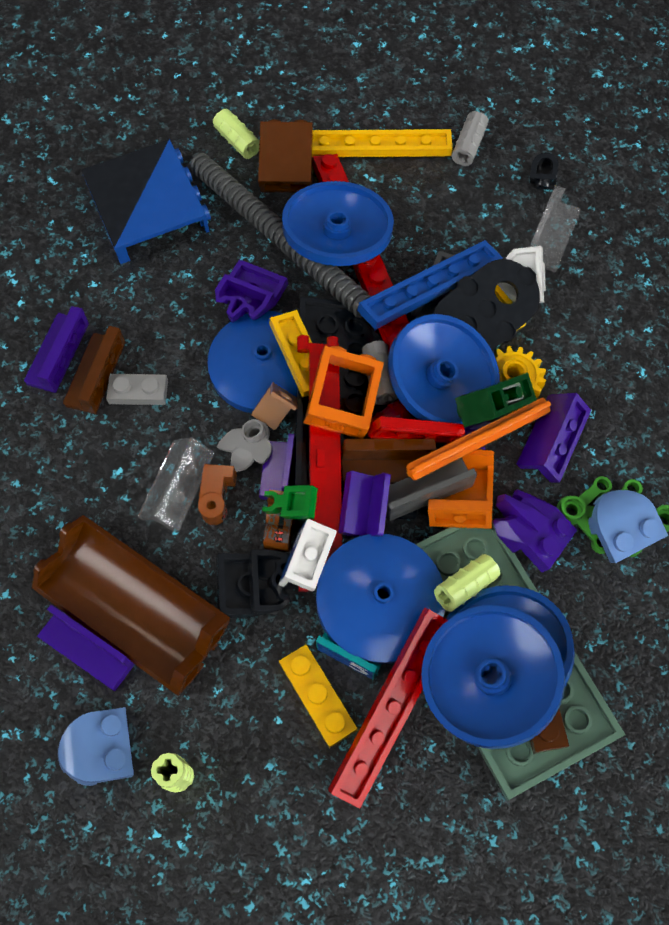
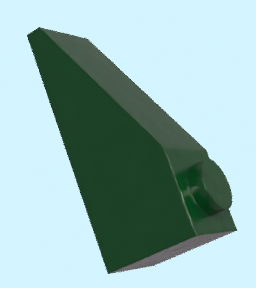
(495, 400)

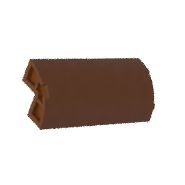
(130, 603)

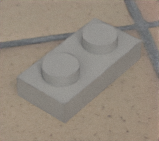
(137, 389)

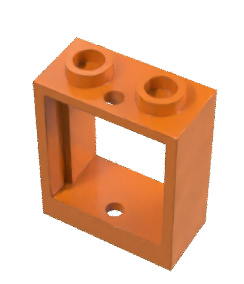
(336, 419)

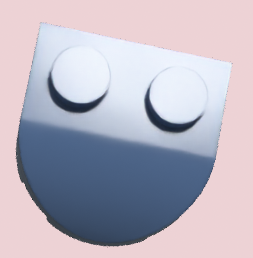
(625, 523)
(97, 748)

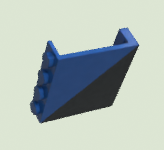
(144, 195)

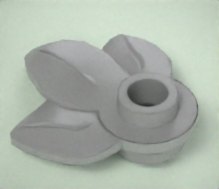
(246, 446)

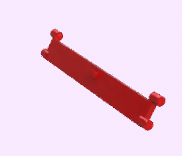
(325, 445)

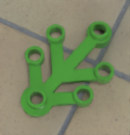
(584, 512)

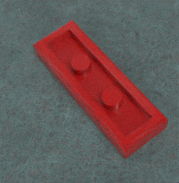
(415, 429)

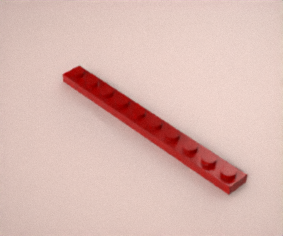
(372, 273)

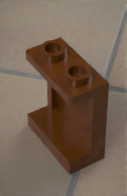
(285, 155)

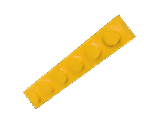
(383, 143)

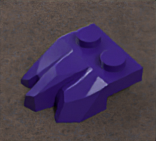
(250, 290)
(533, 527)

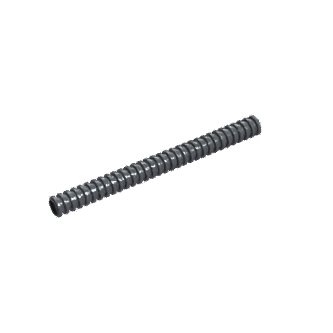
(271, 226)

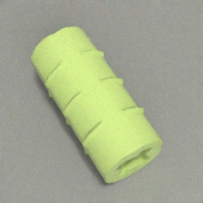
(236, 133)
(467, 582)
(167, 764)

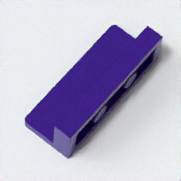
(57, 350)
(555, 436)
(85, 649)

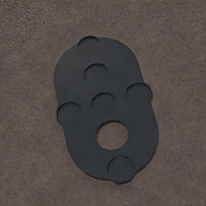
(478, 306)

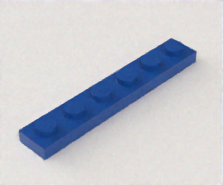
(425, 285)

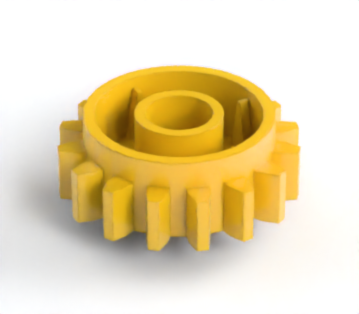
(517, 363)

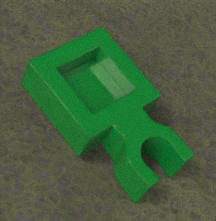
(295, 503)

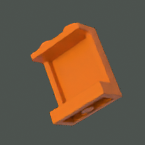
(471, 506)

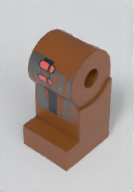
(213, 492)
(277, 530)

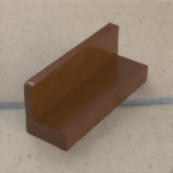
(94, 371)
(383, 456)

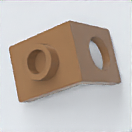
(274, 406)

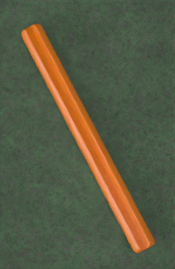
(477, 439)

